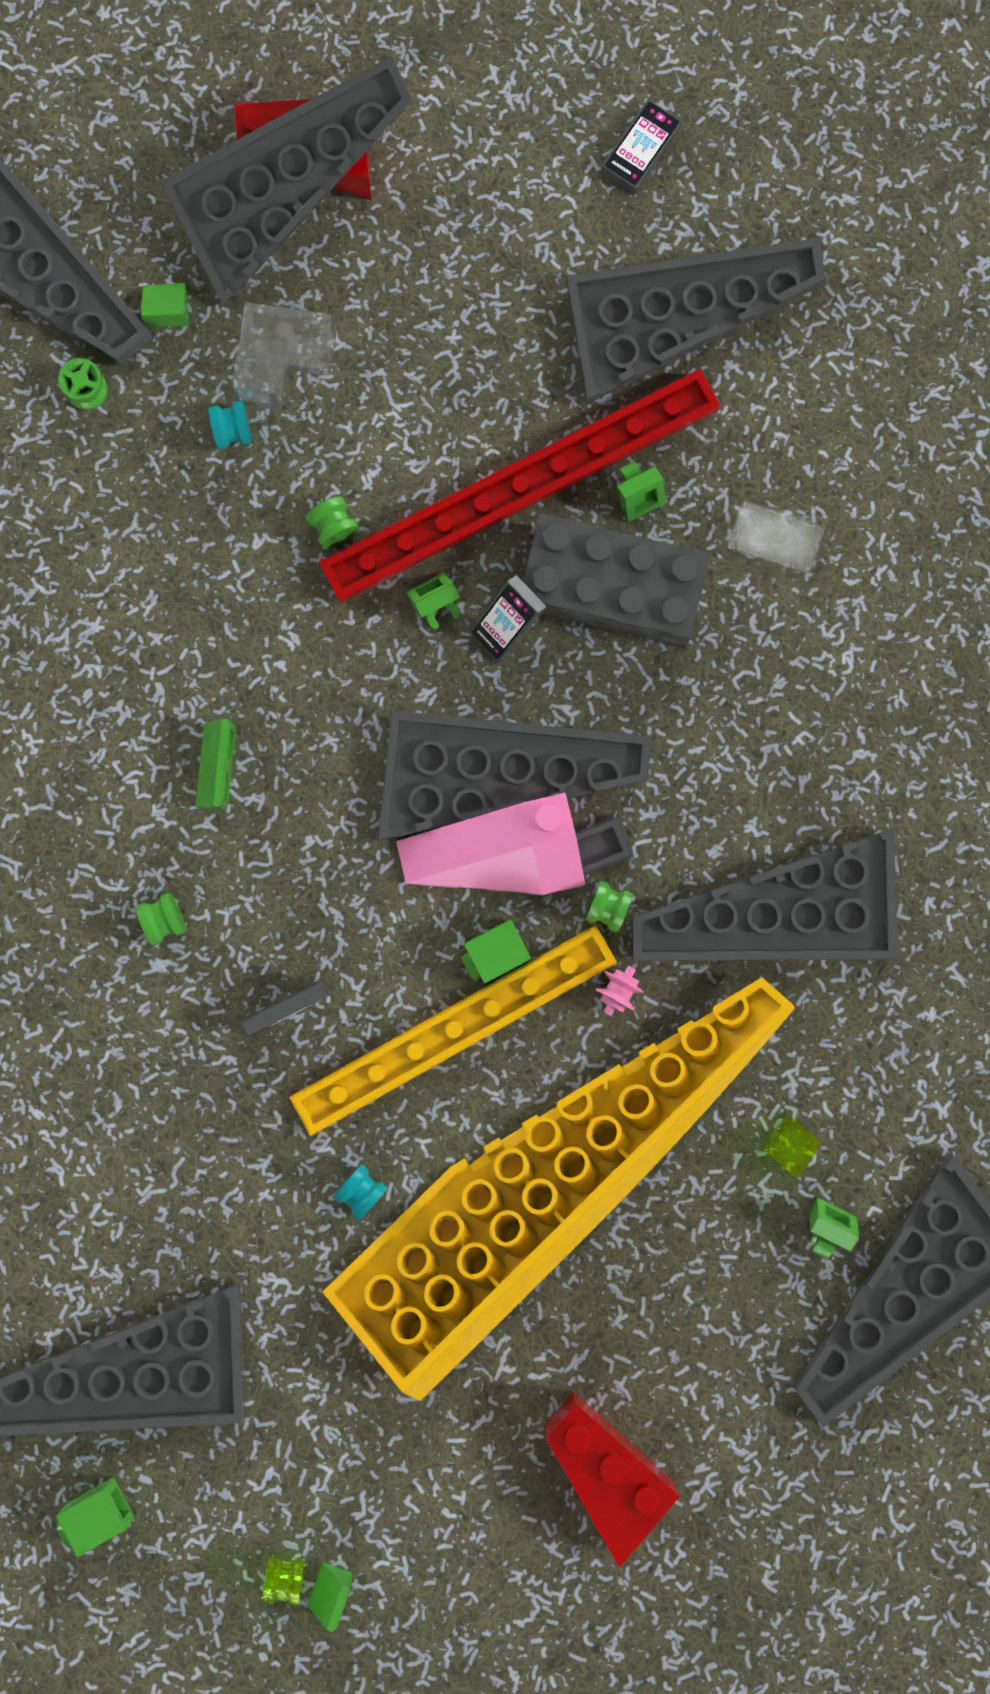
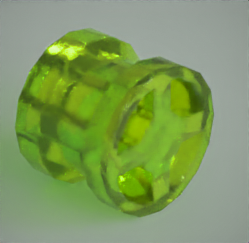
(284, 1581)

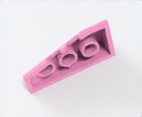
(508, 850)

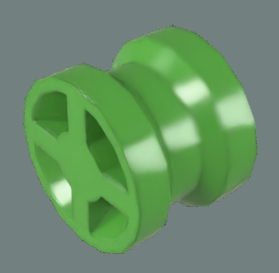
(76, 376)
(332, 522)
(609, 906)
(161, 919)

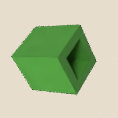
(495, 952)
(94, 1517)

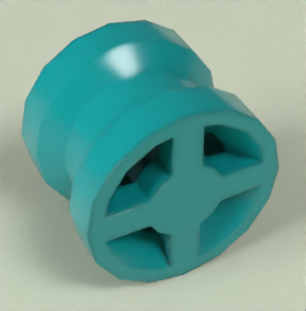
(230, 425)
(360, 1192)

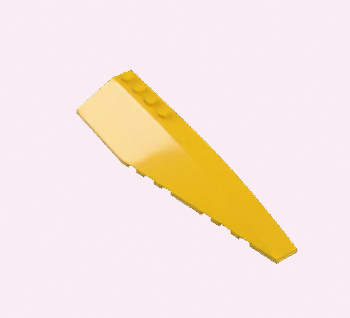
(519, 1209)

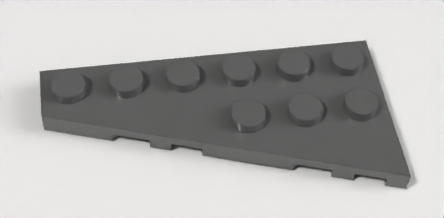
(265, 184)
(56, 281)
(659, 311)
(468, 767)
(806, 910)
(913, 1294)
(149, 1375)

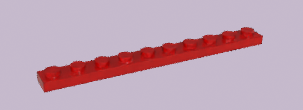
(519, 486)

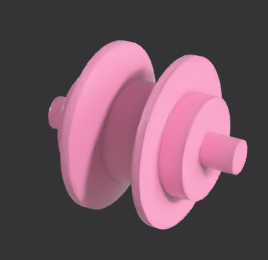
(619, 990)

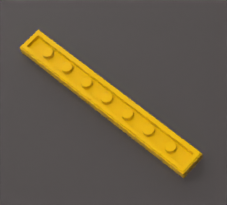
(452, 1030)

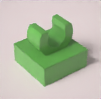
(640, 491)
(433, 595)
(831, 1227)

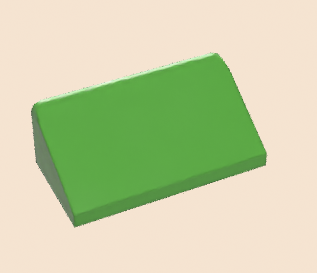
(216, 765)

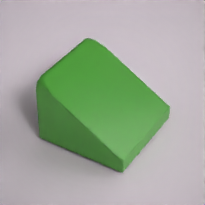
(164, 305)
(330, 1595)

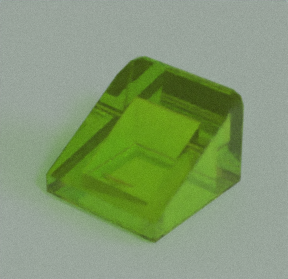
(791, 1146)

